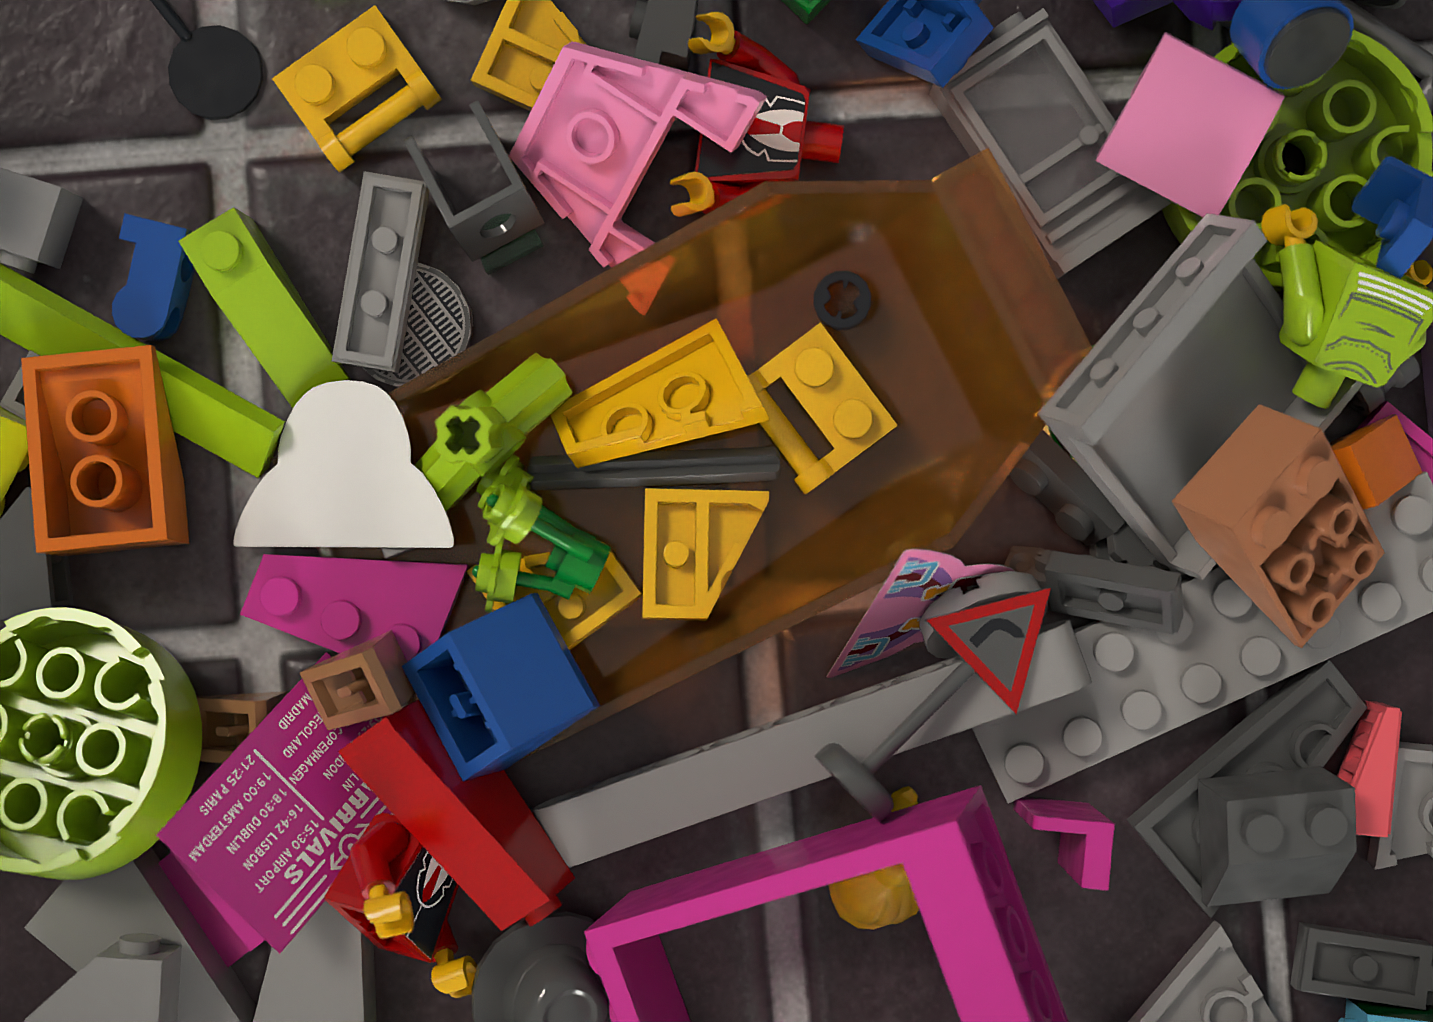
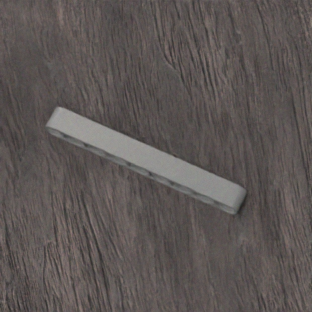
(782, 752)

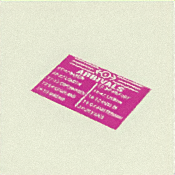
(277, 818)

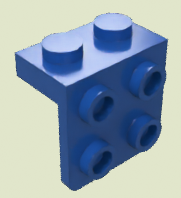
(926, 36)

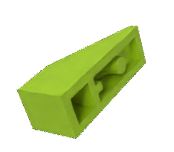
(262, 303)

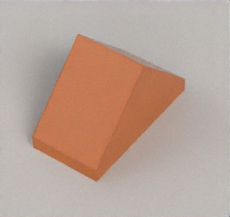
(1376, 460)

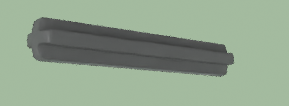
(658, 469)

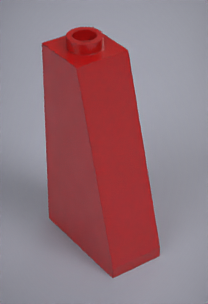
(470, 827)

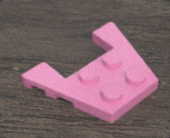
(602, 129)

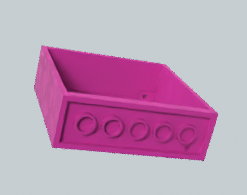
(954, 872)

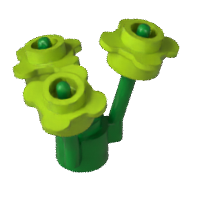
(511, 514)

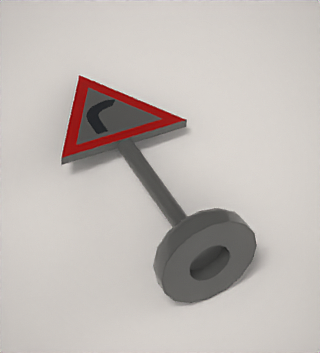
(994, 643)

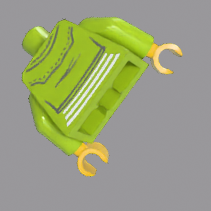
(1344, 309)

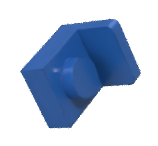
(1402, 207)

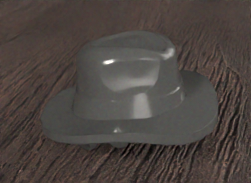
(540, 975)

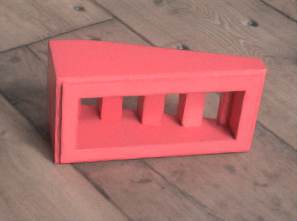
(1372, 767)

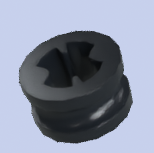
(823, 297)

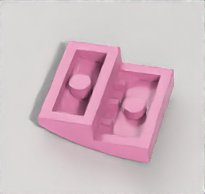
(1190, 127)

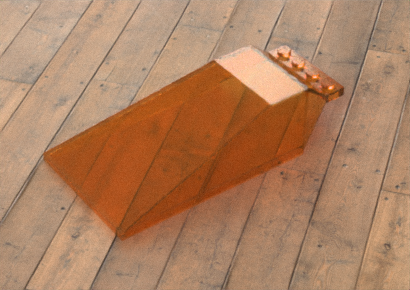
(955, 346)

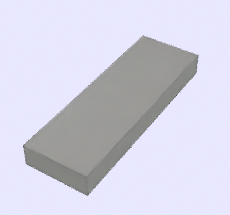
(381, 272)

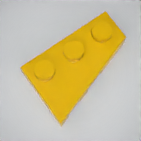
(661, 400)

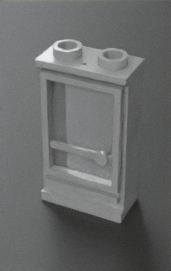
(1045, 131)

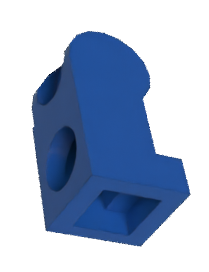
(157, 281)

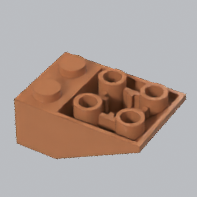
(1282, 521)

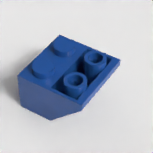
(500, 687)

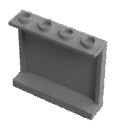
(1179, 382)

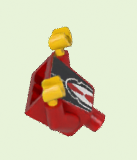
(776, 136)
(402, 901)

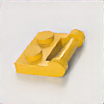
(345, 73)
(831, 396)

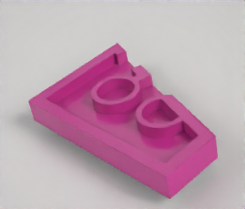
(355, 599)

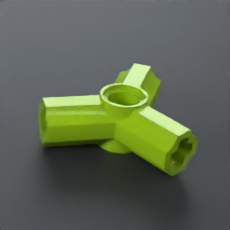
(491, 427)

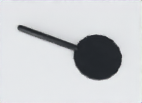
(212, 68)

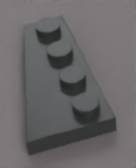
(1287, 732)

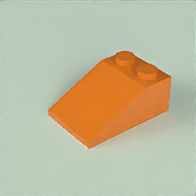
(102, 453)

